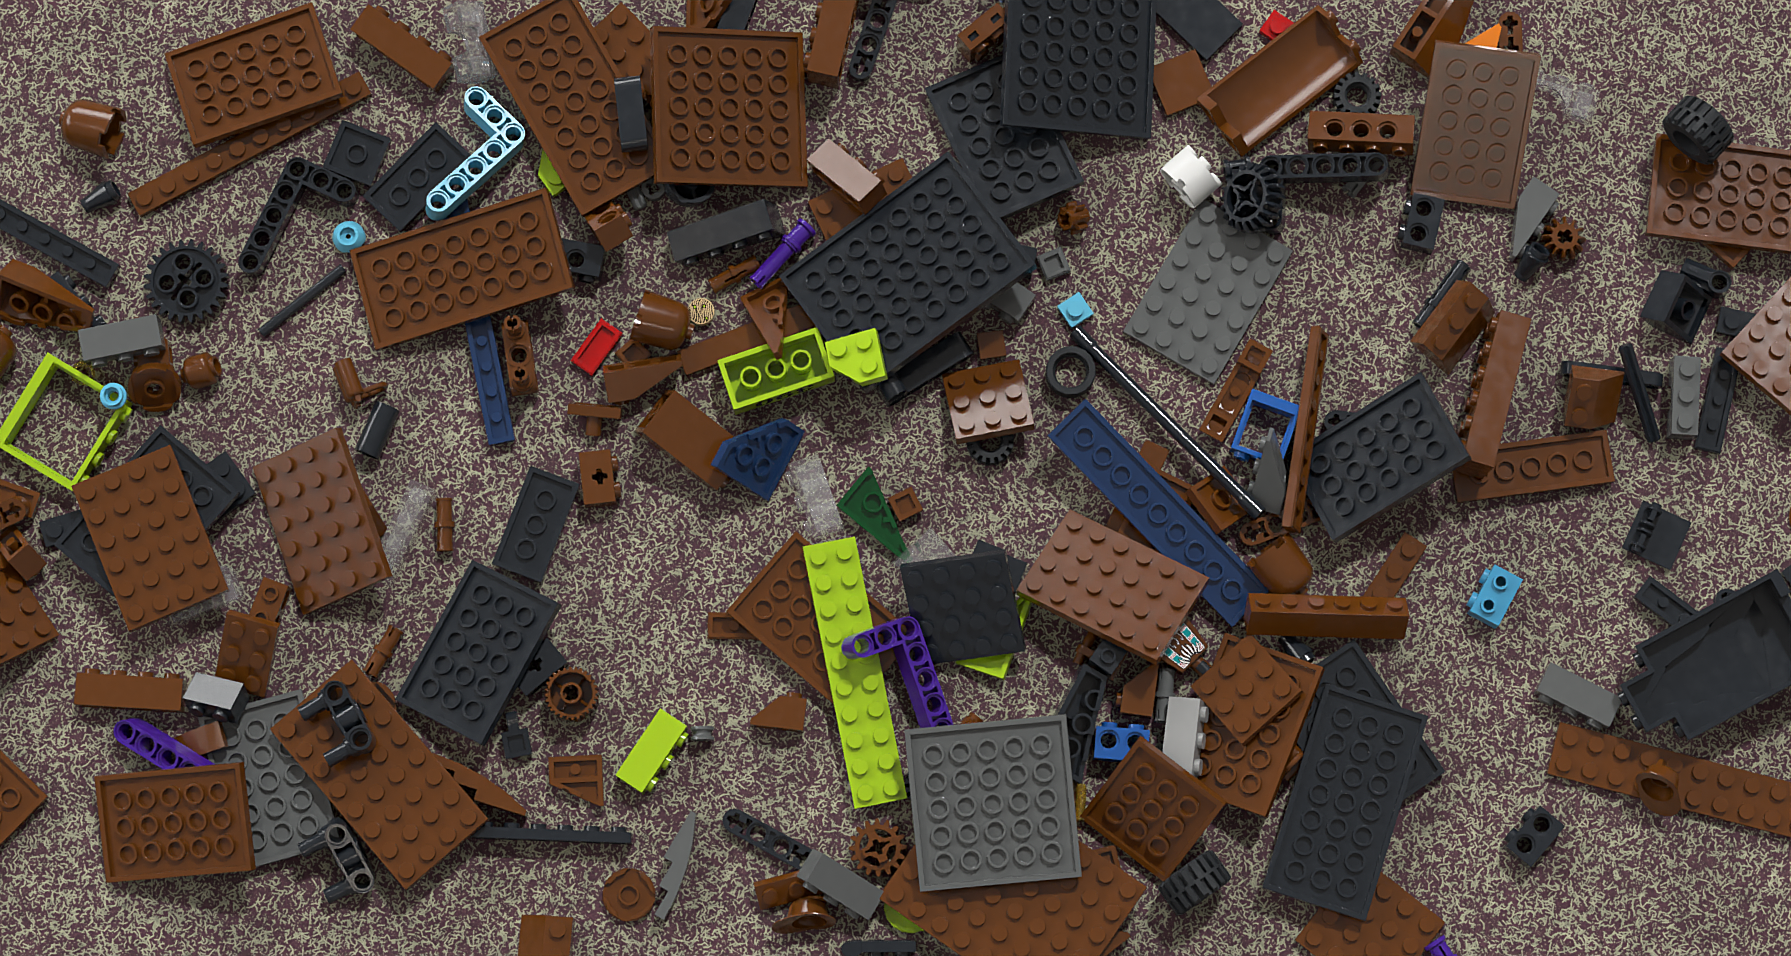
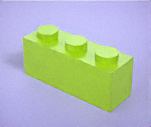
(653, 752)

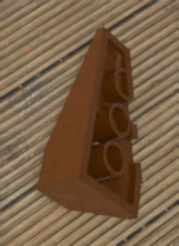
(37, 299)

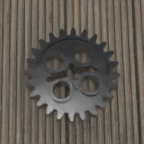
(205, 295)

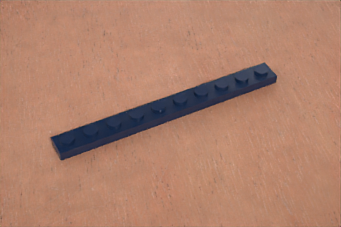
(488, 370)

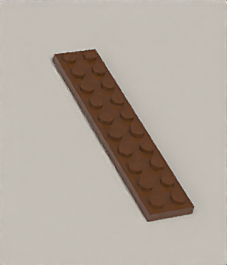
(1703, 784)

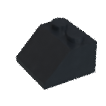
(1676, 306)

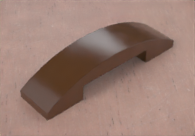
(1236, 390)

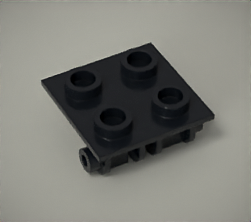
(1656, 534)

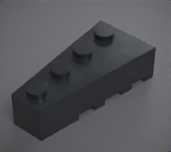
(726, 232)
(1081, 708)

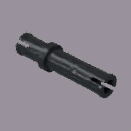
(1457, 272)

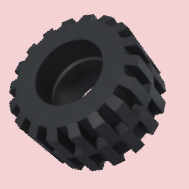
(1698, 130)
(1194, 882)

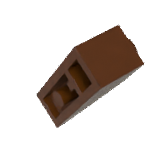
(632, 378)

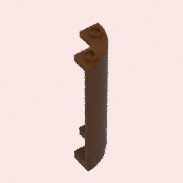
(1280, 80)

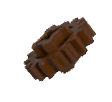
(884, 863)

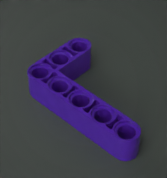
(909, 669)
(163, 745)

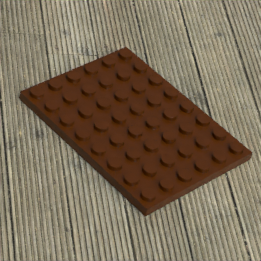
(1024, 917)

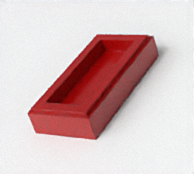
(596, 347)

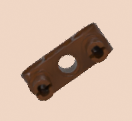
(518, 340)

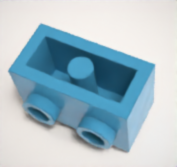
(1494, 596)

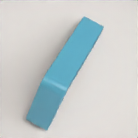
(480, 158)

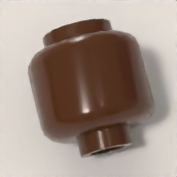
(201, 370)

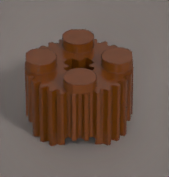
(587, 693)

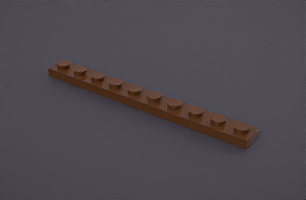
(242, 149)

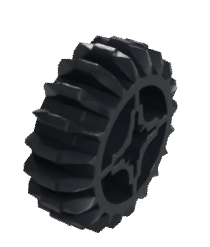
(1252, 198)

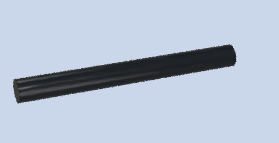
(302, 300)

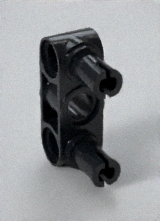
(348, 718)
(348, 855)

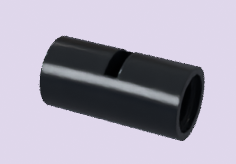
(377, 430)

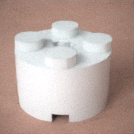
(1190, 176)

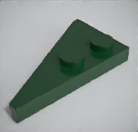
(868, 508)

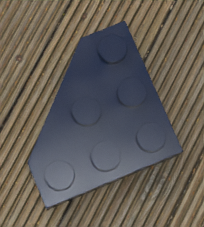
(759, 456)

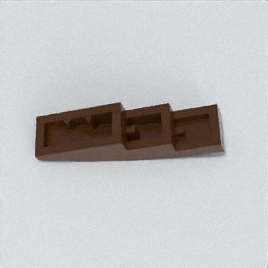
(486, 791)

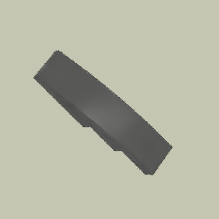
(679, 854)

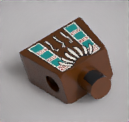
(1186, 651)

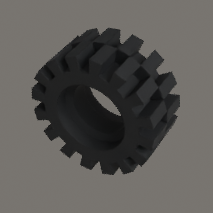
(1357, 81)
(992, 457)

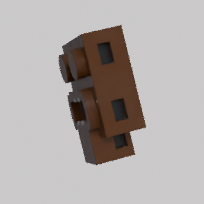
(982, 34)

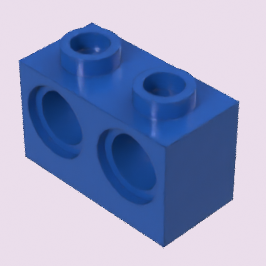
(1121, 737)

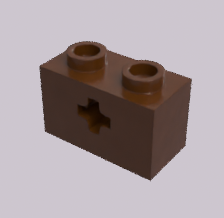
(590, 465)

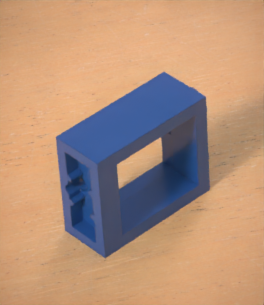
(1271, 404)

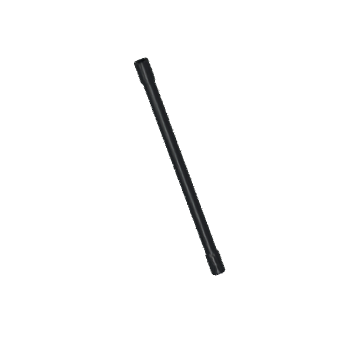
(1244, 498)

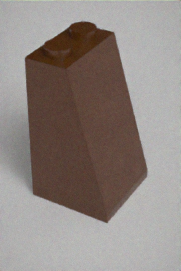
(685, 437)

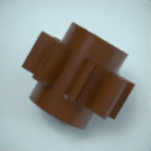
(1073, 217)

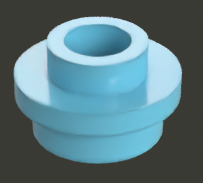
(105, 396)

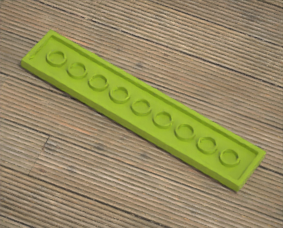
(857, 683)

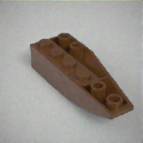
(1430, 22)

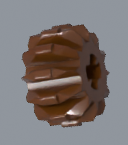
(1558, 229)

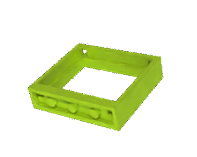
(29, 399)

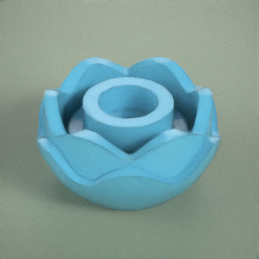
(348, 228)

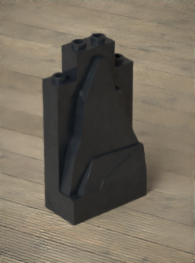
(1714, 661)

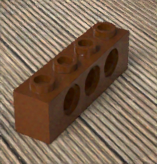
(1350, 124)

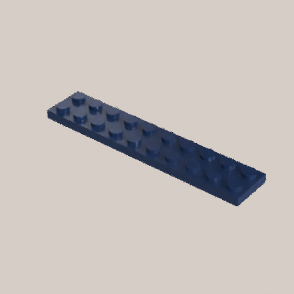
(1155, 508)

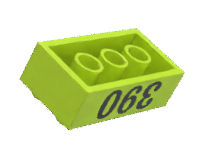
(759, 379)

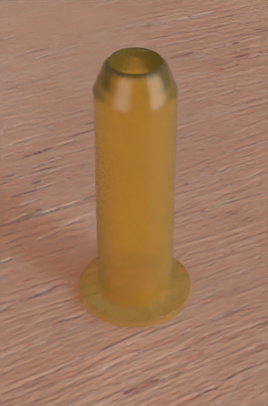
(1080, 801)

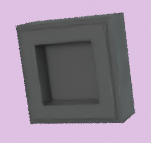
(1053, 264)

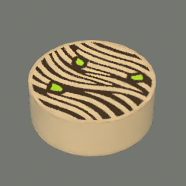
(701, 311)

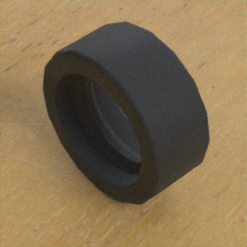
(1084, 357)

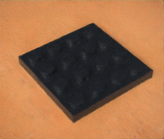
(964, 605)

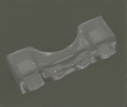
(1575, 100)

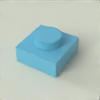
(1075, 310)

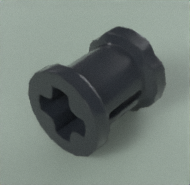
(1228, 166)

